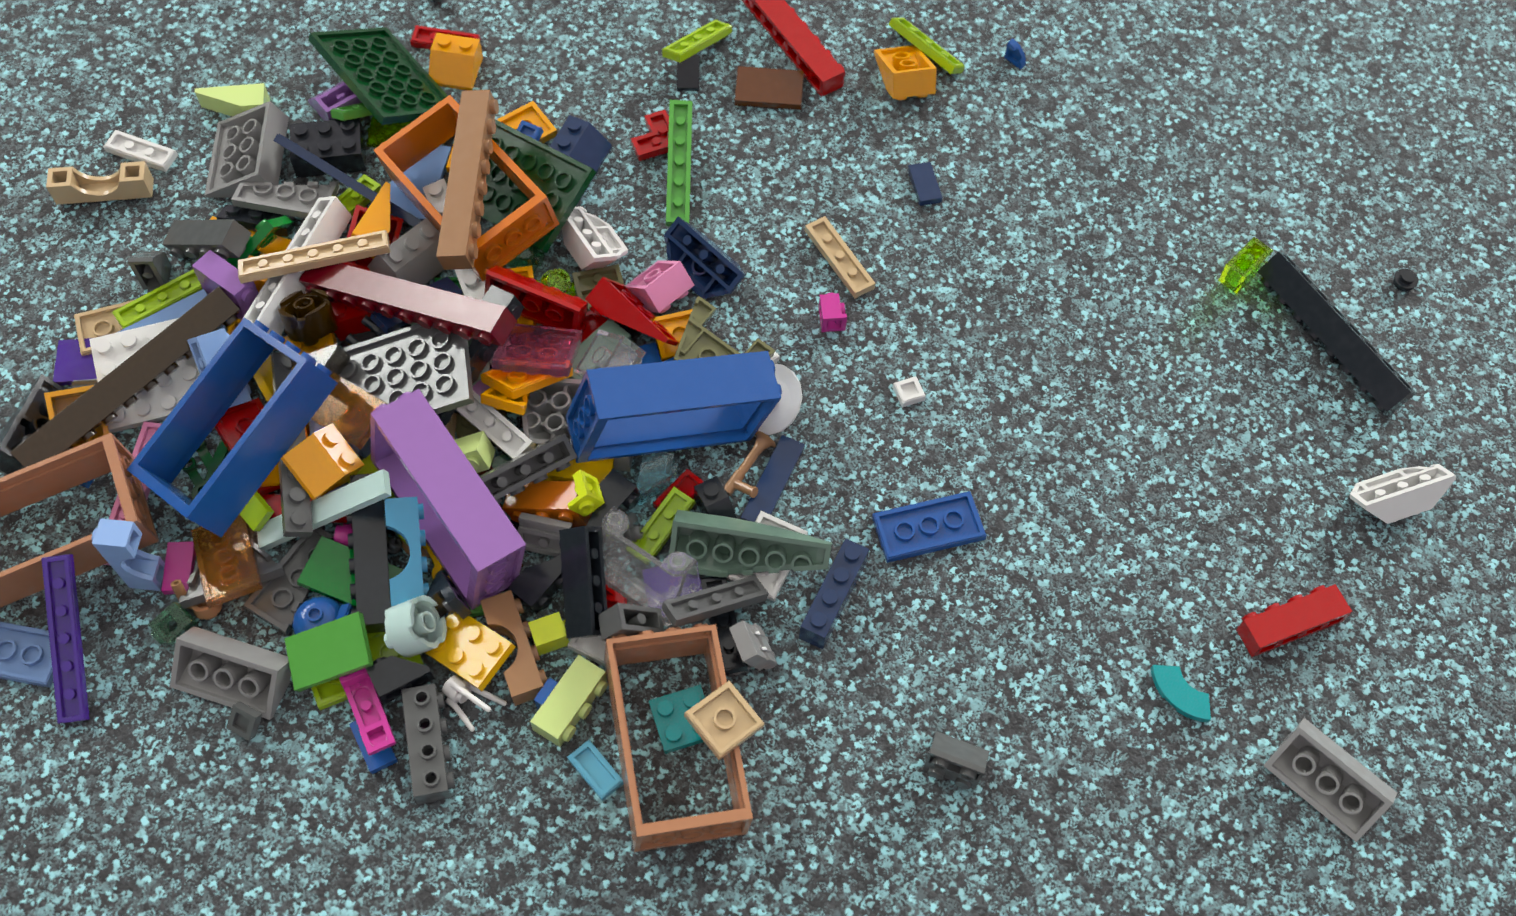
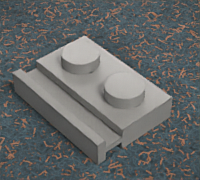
(541, 533)

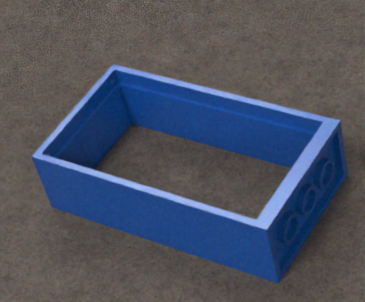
(671, 405)
(258, 447)

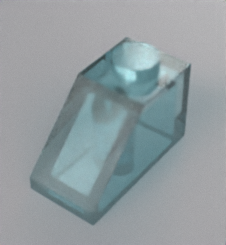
(655, 475)

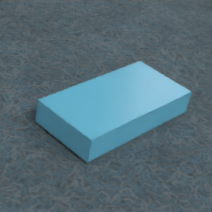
(595, 770)

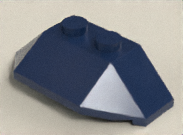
(706, 264)

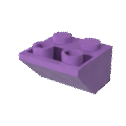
(334, 97)

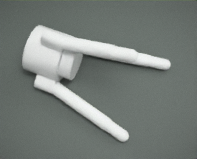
(460, 690)

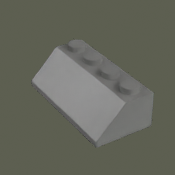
(229, 671)
(1331, 780)

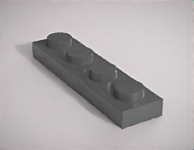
(714, 601)

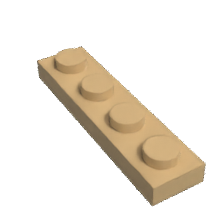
(840, 257)

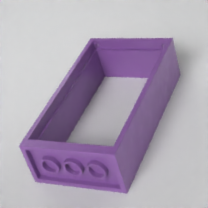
(460, 514)

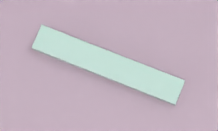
(332, 506)

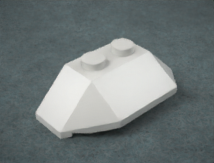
(591, 240)
(1403, 491)

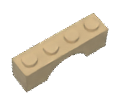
(71, 186)

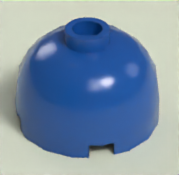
(315, 613)

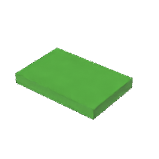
(328, 651)

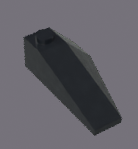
(25, 421)

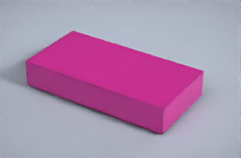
(178, 564)

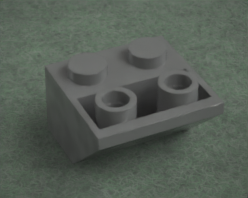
(956, 761)

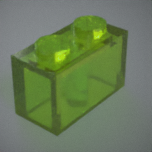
(1244, 265)

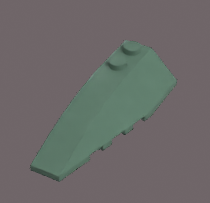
(744, 547)

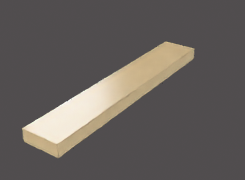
(313, 256)

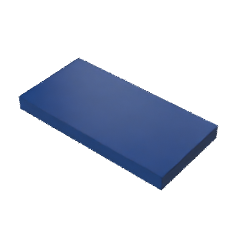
(928, 526)

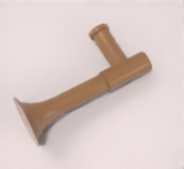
(735, 482)

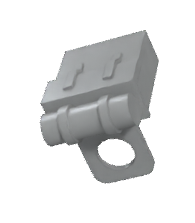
(753, 646)

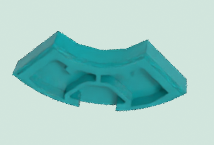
(1180, 694)

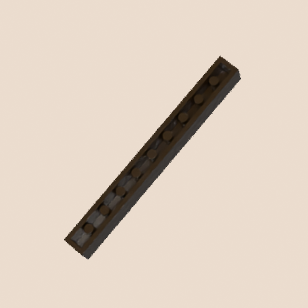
(127, 381)

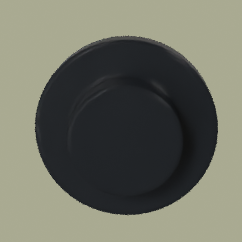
(1405, 280)

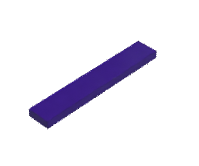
(65, 638)

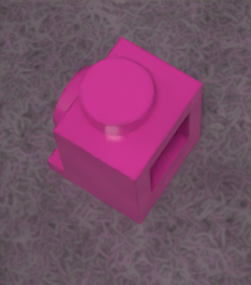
(832, 313)

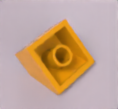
(455, 61)
(322, 461)

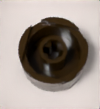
(307, 316)

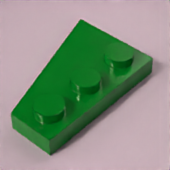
(265, 235)

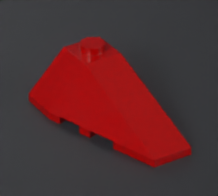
(623, 306)

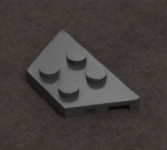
(267, 570)

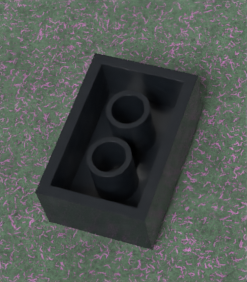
(333, 141)

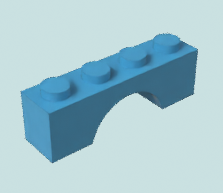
(403, 518)

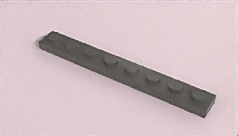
(294, 499)

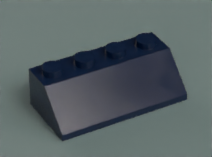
(582, 142)

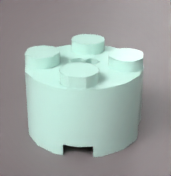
(414, 626)

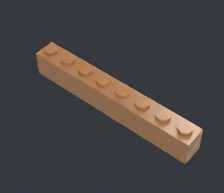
(467, 180)

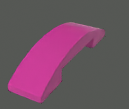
(368, 711)

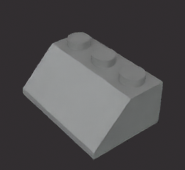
(411, 255)

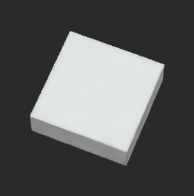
(909, 391)

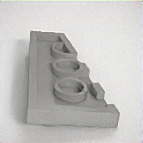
(283, 198)

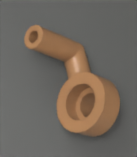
(201, 610)

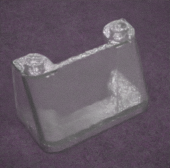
(639, 574)

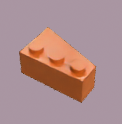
(546, 500)

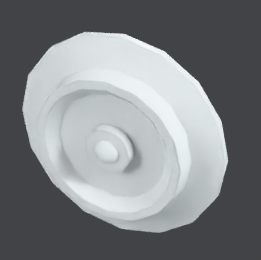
(789, 404)

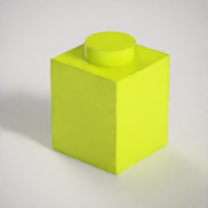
(548, 633)

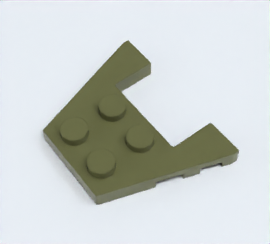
(700, 342)

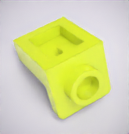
(588, 493)

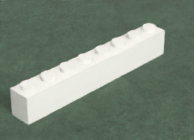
(323, 224)

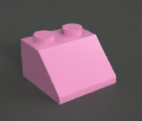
(661, 285)

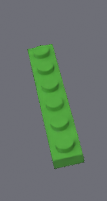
(679, 161)

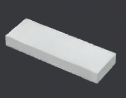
(140, 150)

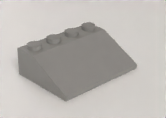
(246, 150)

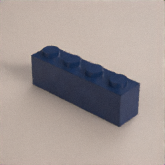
(834, 594)

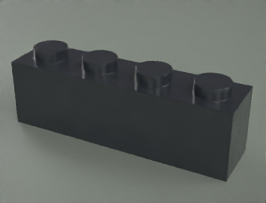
(583, 580)

